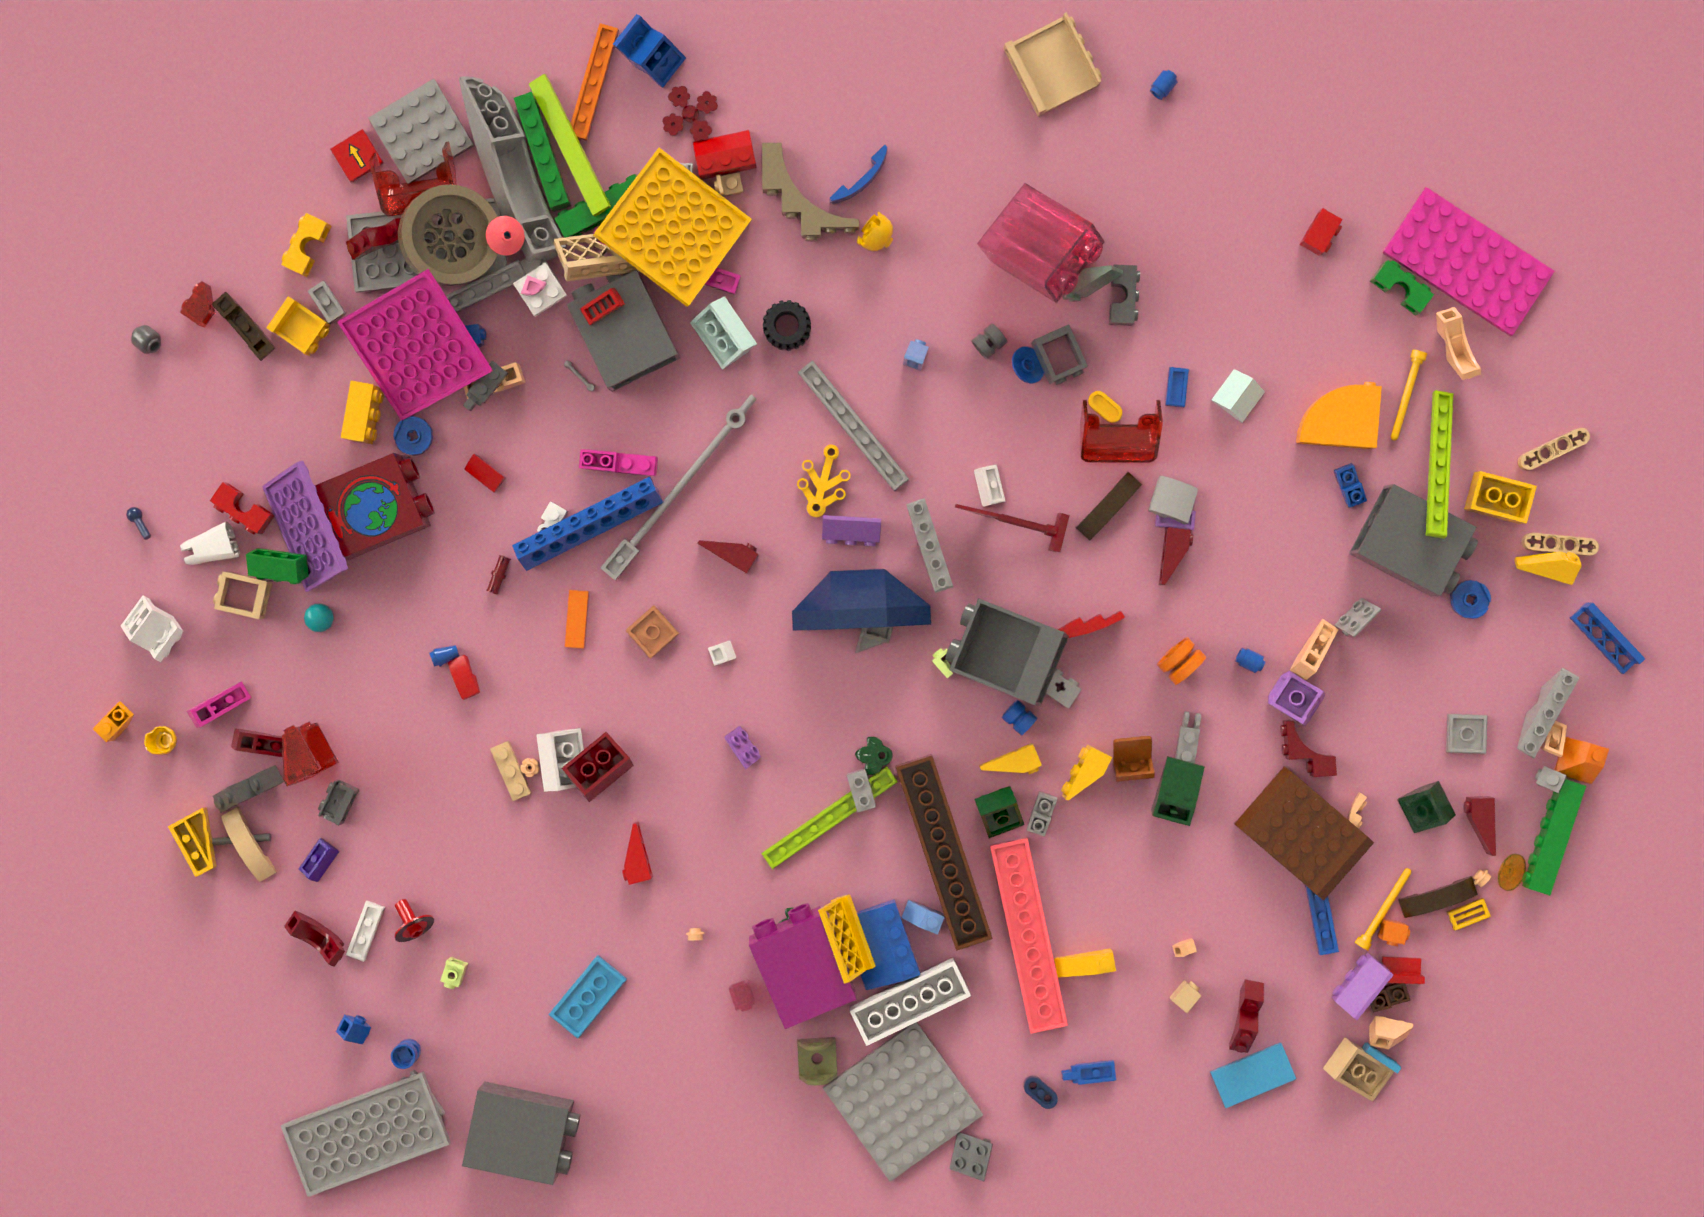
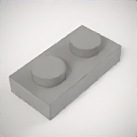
(326, 302)

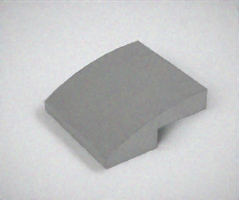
(1173, 499)

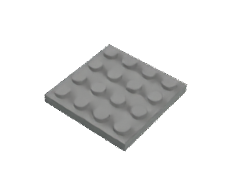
(417, 130)

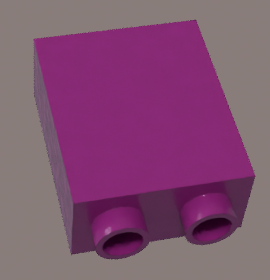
(799, 966)

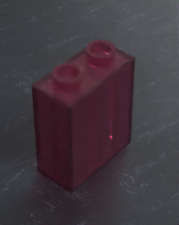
(1042, 243)

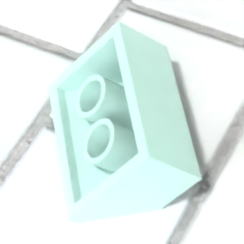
(723, 332)

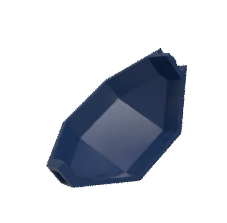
(860, 601)

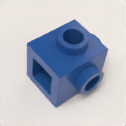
(353, 1029)

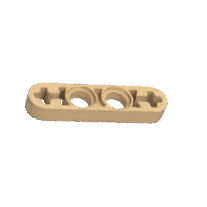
(1553, 448)
(1560, 541)

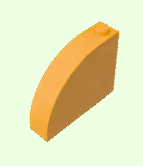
(1343, 418)

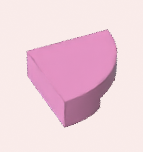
(532, 286)

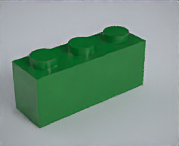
(277, 565)

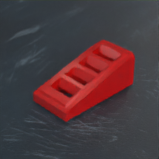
(598, 300)

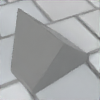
(873, 637)

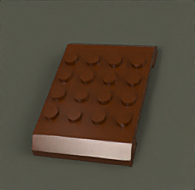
(1304, 833)

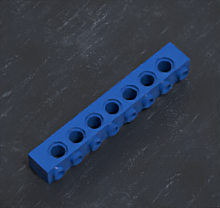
(587, 524)

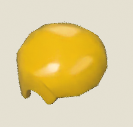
(160, 740)

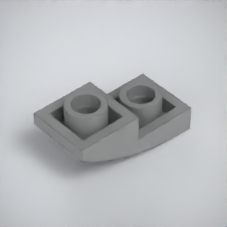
(1041, 813)

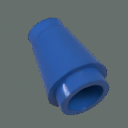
(443, 655)

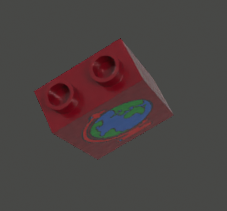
(375, 504)

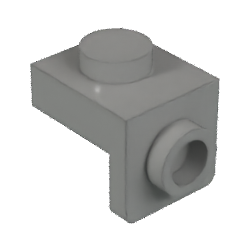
(1550, 779)

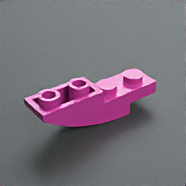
(618, 462)

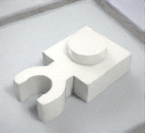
(552, 515)

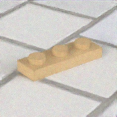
(510, 770)

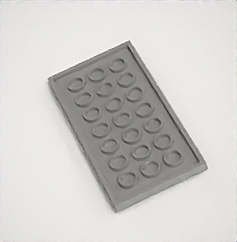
(387, 266)
(365, 1134)

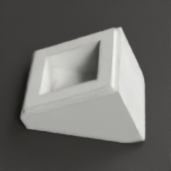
(722, 653)

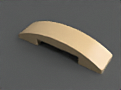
(246, 845)

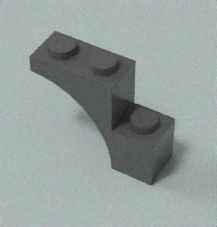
(247, 788)

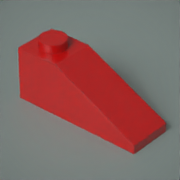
(636, 862)

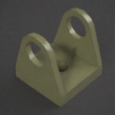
(812, 1072)

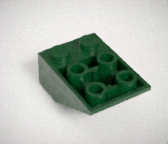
(1178, 791)

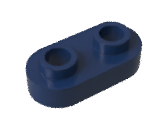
(1040, 1091)

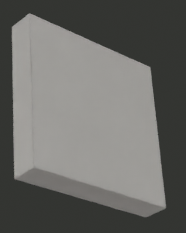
(1466, 733)

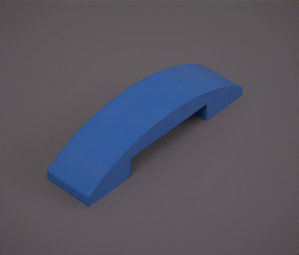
(844, 194)

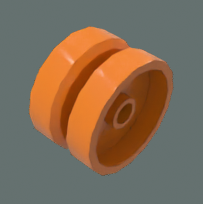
(1181, 661)

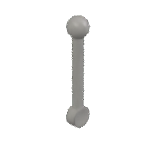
(590, 387)

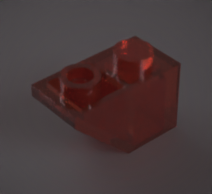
(199, 305)

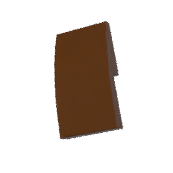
(1390, 996)

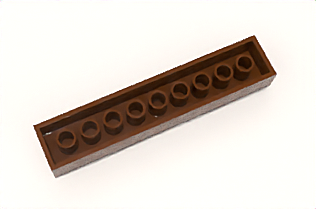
(944, 852)

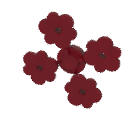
(690, 113)

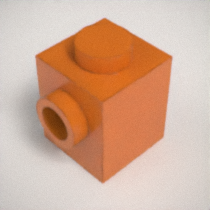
(1393, 932)

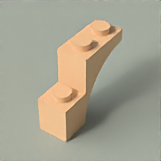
(1458, 352)

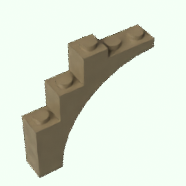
(813, 219)

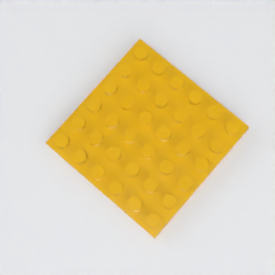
(672, 227)

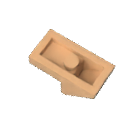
(1555, 739)

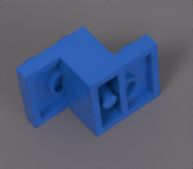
(649, 50)

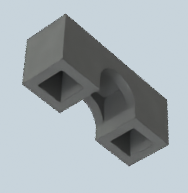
(1125, 312)

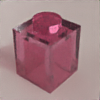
(742, 995)

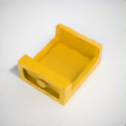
(299, 326)

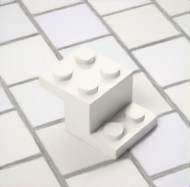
(549, 295)
(152, 628)

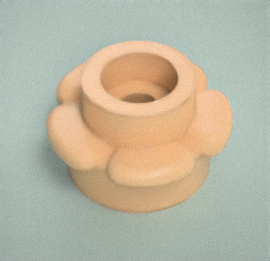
(529, 772)
(1481, 877)
(695, 934)

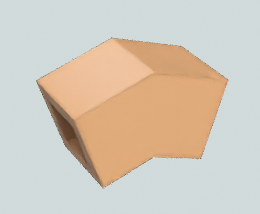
(1184, 948)

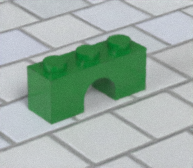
(1416, 294)

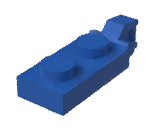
(1090, 1072)

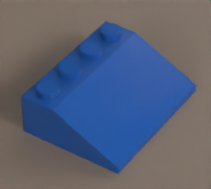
(888, 946)

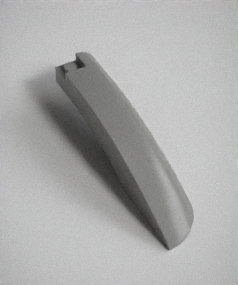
(508, 166)

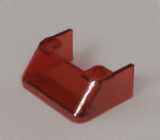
(395, 196)
(1120, 441)

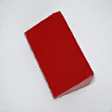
(484, 473)

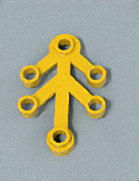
(822, 484)

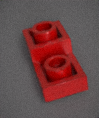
(463, 678)

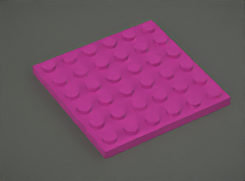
(415, 345)

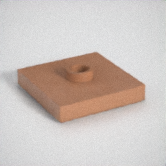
(652, 632)

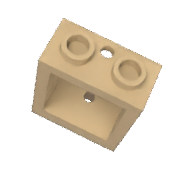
(261, 600)

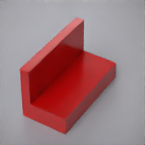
(1404, 970)

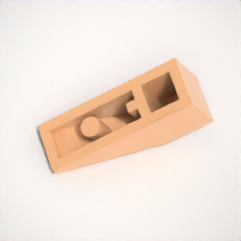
(1314, 650)

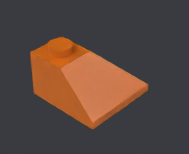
(1581, 760)

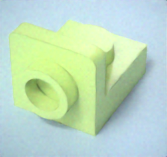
(943, 666)

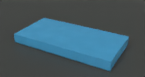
(587, 996)
(1253, 1075)

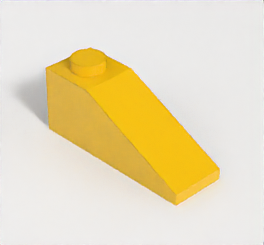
(1553, 565)
(1018, 761)
(1085, 963)

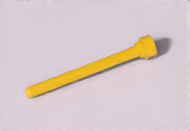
(1417, 359)
(1365, 940)

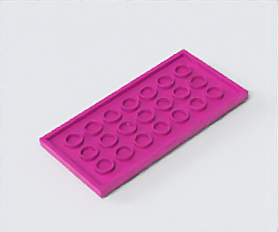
(1468, 261)

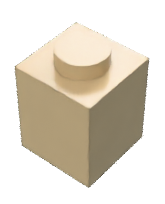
(1186, 995)

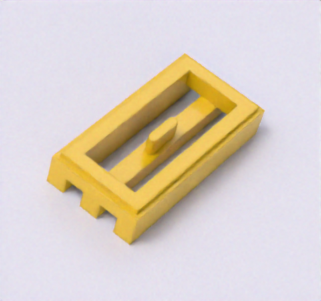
(1451, 913)

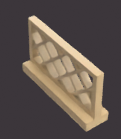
(589, 268)

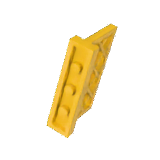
(850, 929)

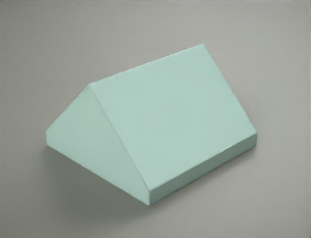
(1238, 395)

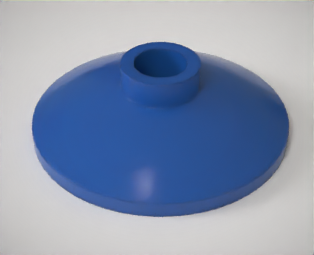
(1027, 365)

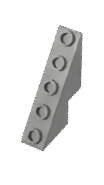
(929, 545)
(1544, 713)

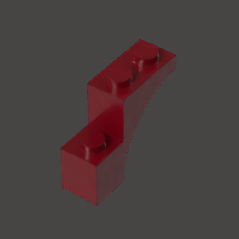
(373, 239)
(1294, 748)
(1247, 1018)

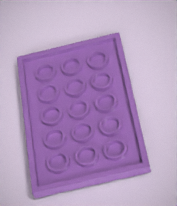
(305, 524)

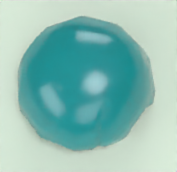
(318, 617)

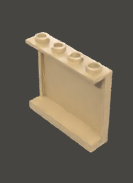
(1053, 65)

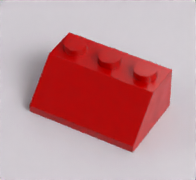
(724, 155)

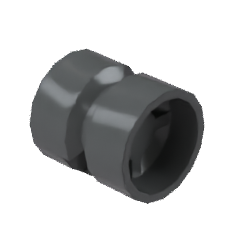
(994, 336)

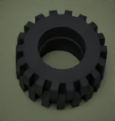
(782, 309)

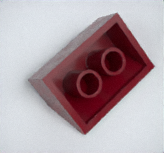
(597, 766)

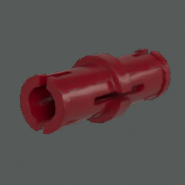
(498, 574)

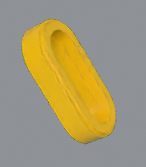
(1105, 407)

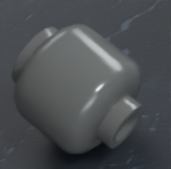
(146, 339)

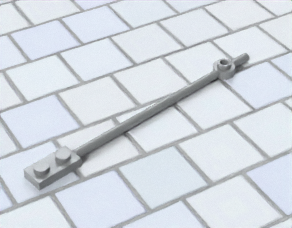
(627, 550)

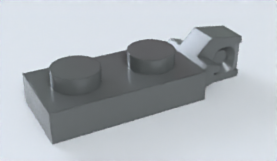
(485, 386)

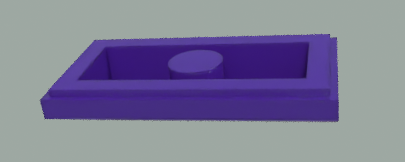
(318, 860)

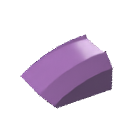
(1295, 697)

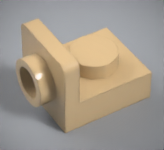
(728, 184)

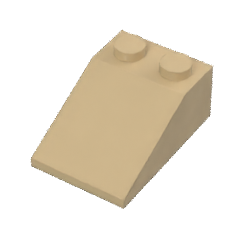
(1358, 1069)

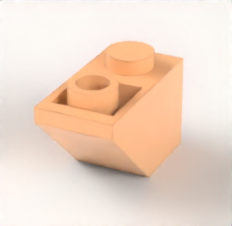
(1388, 1032)

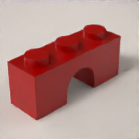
(227, 499)

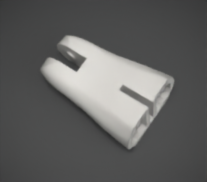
(212, 545)

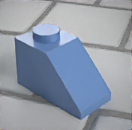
(923, 916)

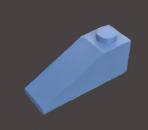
(915, 354)

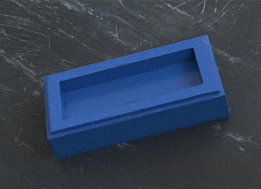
(1177, 387)

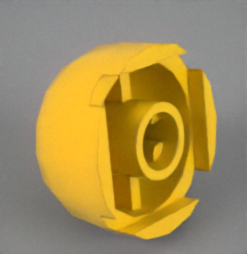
(877, 233)

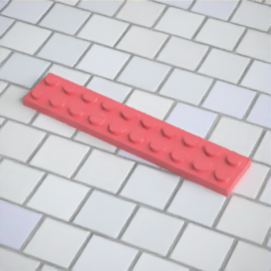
(1028, 935)

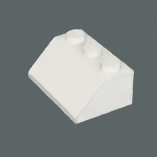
(555, 752)

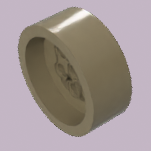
(444, 201)

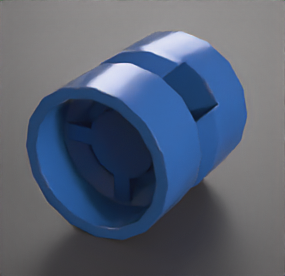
(1019, 717)
(405, 1054)

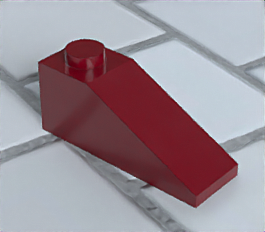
(1174, 549)
(734, 553)
(257, 742)
(1481, 815)

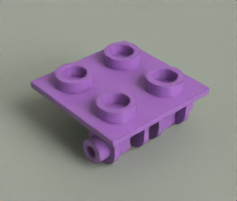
(742, 747)

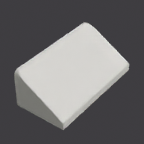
(989, 485)

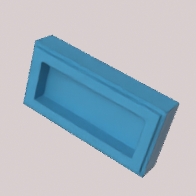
(1381, 1057)

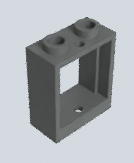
(1037, 345)

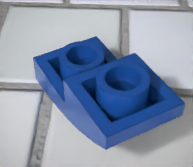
(1350, 486)

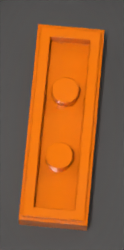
(576, 619)

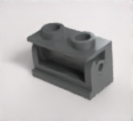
(338, 802)

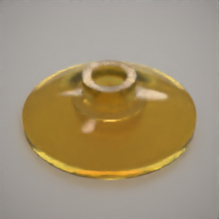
(1511, 872)

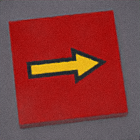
(354, 155)

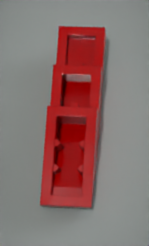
(1078, 628)

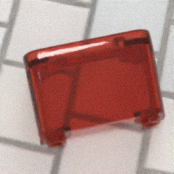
(305, 753)

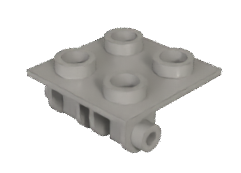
(1357, 617)

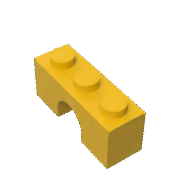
(309, 229)

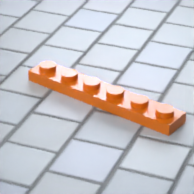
(593, 80)

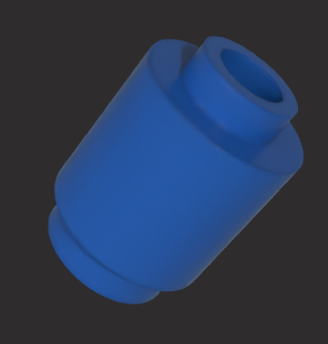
(1163, 84)
(1250, 660)

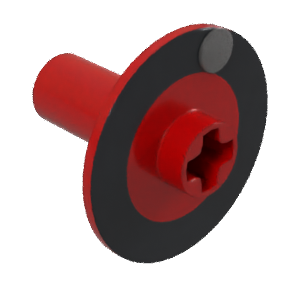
(413, 926)

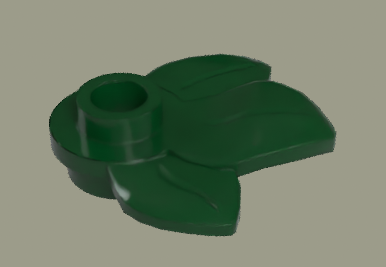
(871, 755)

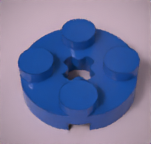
(418, 445)
(1481, 601)

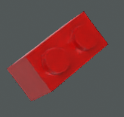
(1321, 232)

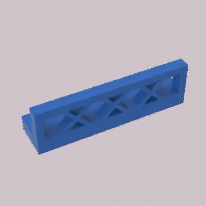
(1612, 632)

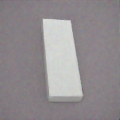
(365, 931)

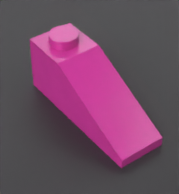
(218, 704)

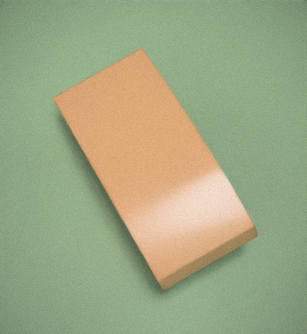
(1358, 804)

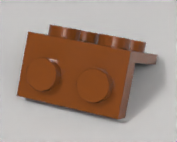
(1133, 758)

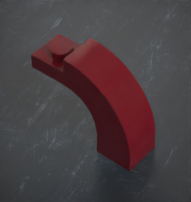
(316, 935)

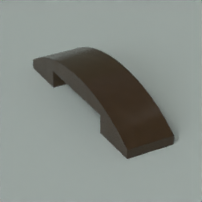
(244, 325)
(1109, 506)
(1438, 898)

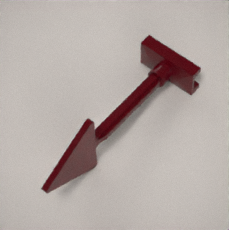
(1055, 531)

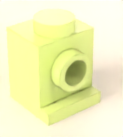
(458, 968)

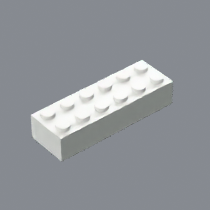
(909, 1001)

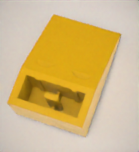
(1089, 769)

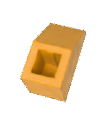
(114, 722)

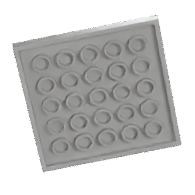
(903, 1101)

